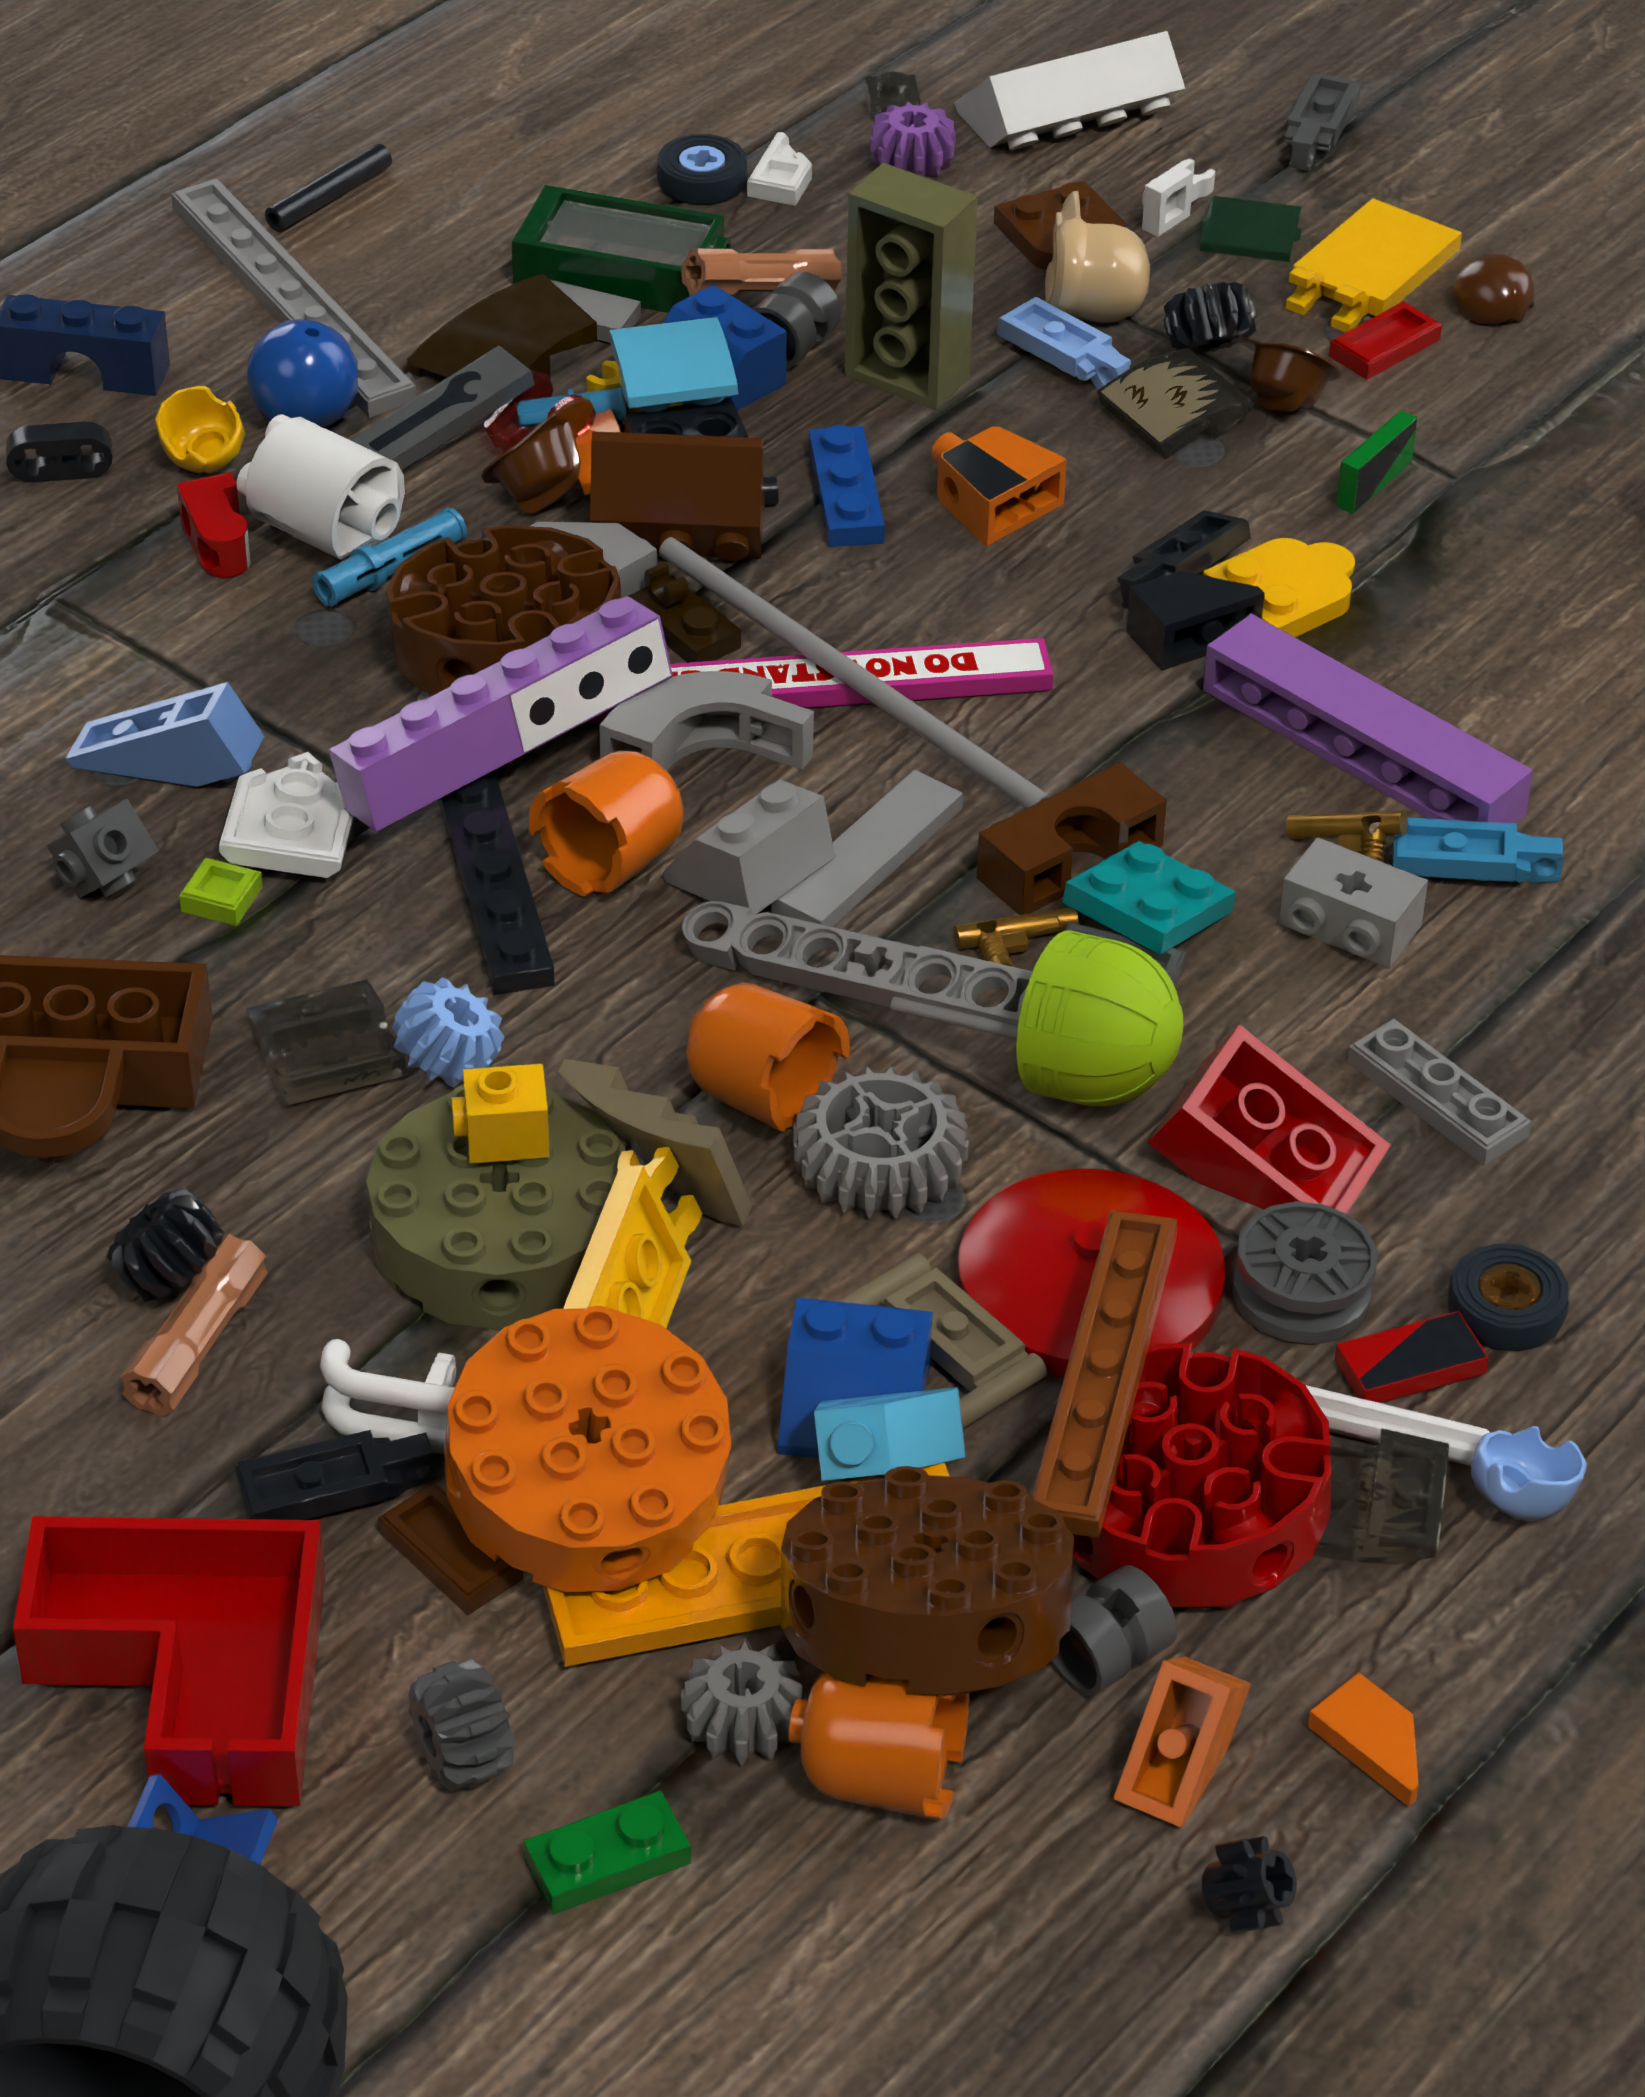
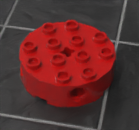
(1215, 1479)

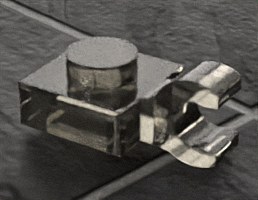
(890, 89)

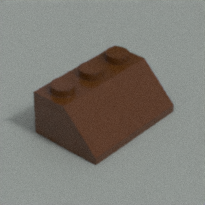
(681, 488)

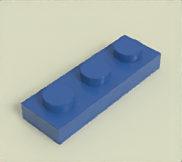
(846, 486)

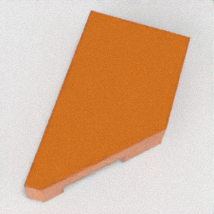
(1372, 1734)

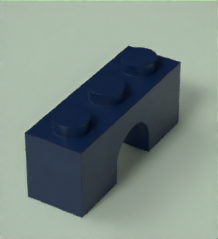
(122, 341)

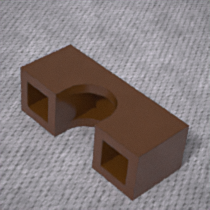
(1031, 852)

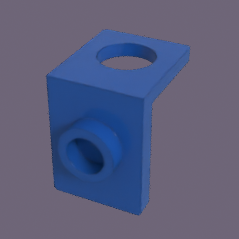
(242, 1832)

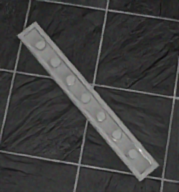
(286, 287)

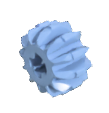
(447, 1031)

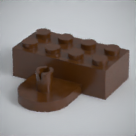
(95, 1039)

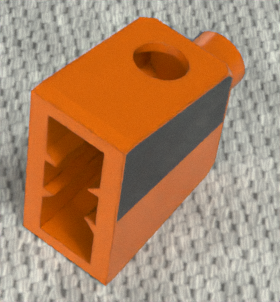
(997, 481)

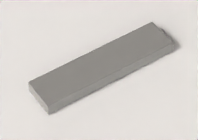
(872, 849)

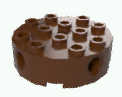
(490, 596)
(927, 1581)

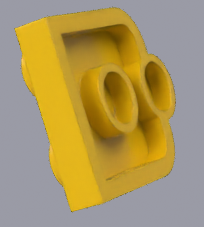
(1299, 580)

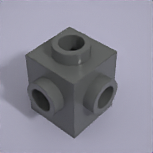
(101, 849)

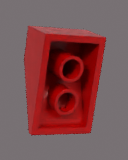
(1266, 1131)

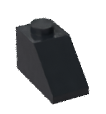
(1185, 612)

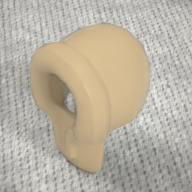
(1095, 268)

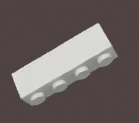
(1073, 91)

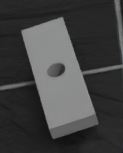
(1439, 1092)

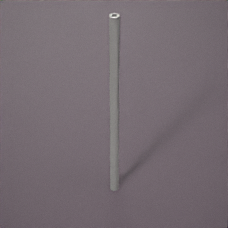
(852, 674)

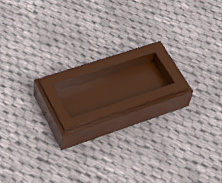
(437, 1545)

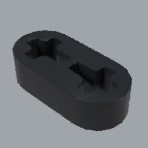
(59, 452)

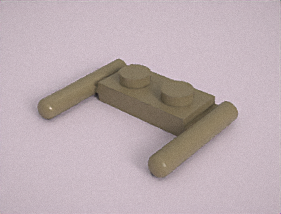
(963, 1337)

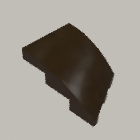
(524, 319)

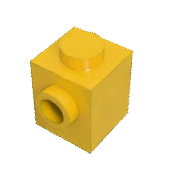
(503, 1113)

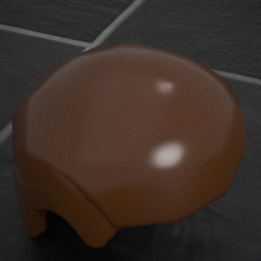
(1494, 289)

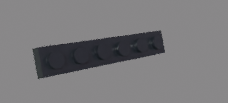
(496, 887)

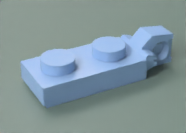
(1063, 341)

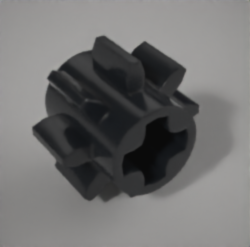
(1249, 1884)

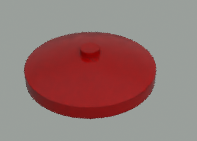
(1037, 1247)

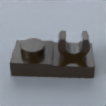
(689, 624)

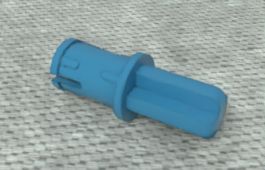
(536, 410)

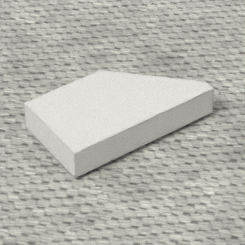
(780, 173)

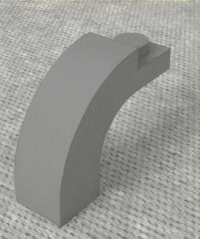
(707, 713)

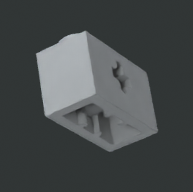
(1353, 902)

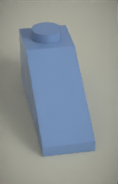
(174, 740)

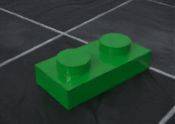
(607, 1852)

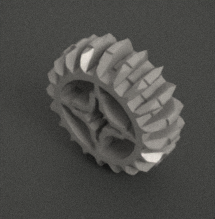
(880, 1142)

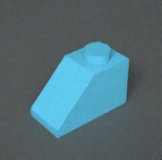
(888, 1432)

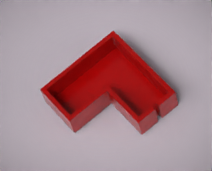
(202, 1613)

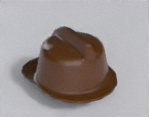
(1288, 375)
(544, 462)

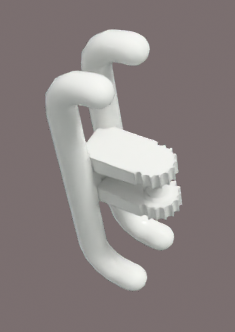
(427, 1397)

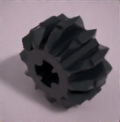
(1209, 317)
(165, 1245)

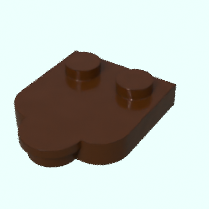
(1031, 219)

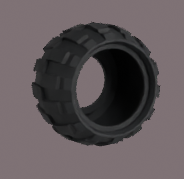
(163, 1974)

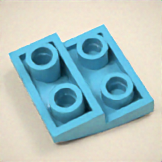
(673, 364)

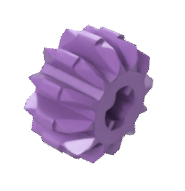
(913, 139)

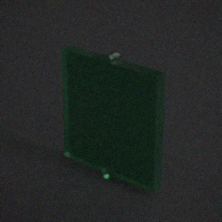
(1250, 228)

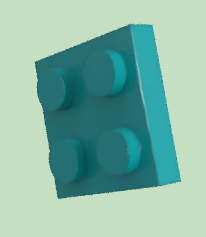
(1149, 897)

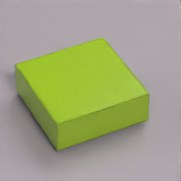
(221, 891)

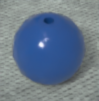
(303, 372)

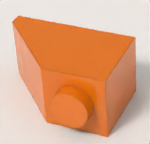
(1181, 1739)

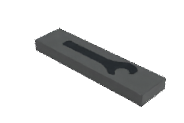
(448, 408)

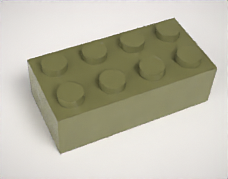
(910, 285)

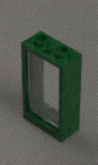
(613, 244)

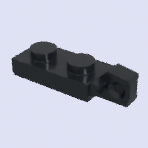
(1187, 548)
(333, 1475)

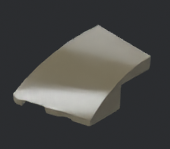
(651, 1123)

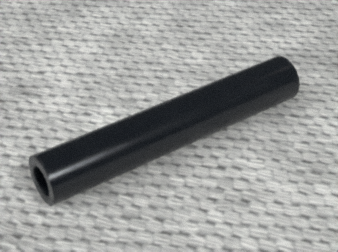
(328, 187)

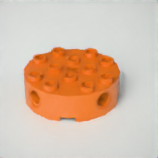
(586, 1448)

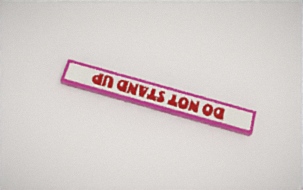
(912, 671)

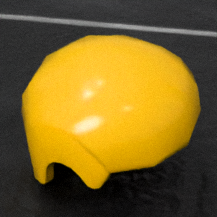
(199, 430)

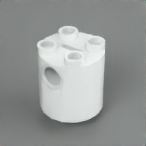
(322, 487)

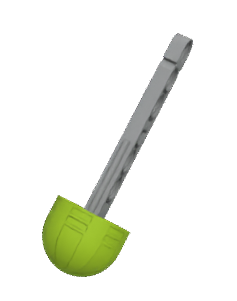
(1088, 1021)

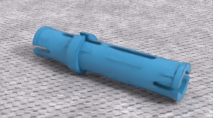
(372, 565)

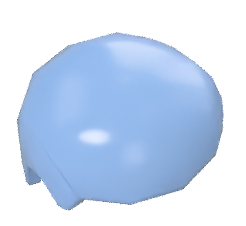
(1525, 1474)

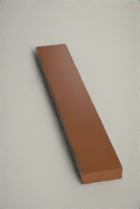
(1105, 1370)

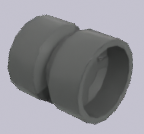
(803, 308)
(1113, 1628)

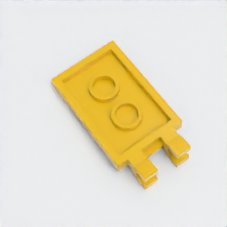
(1371, 262)
(637, 1247)

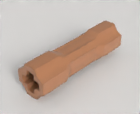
(755, 271)
(171, 1358)

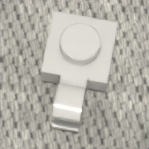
(1170, 196)

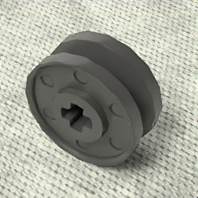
(1304, 1272)

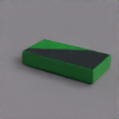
(1376, 462)

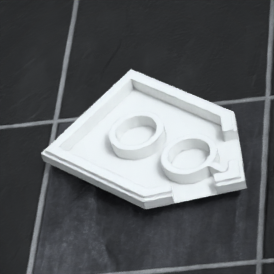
(287, 820)

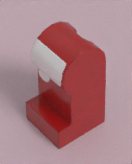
(214, 524)

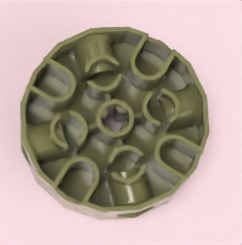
(488, 1235)

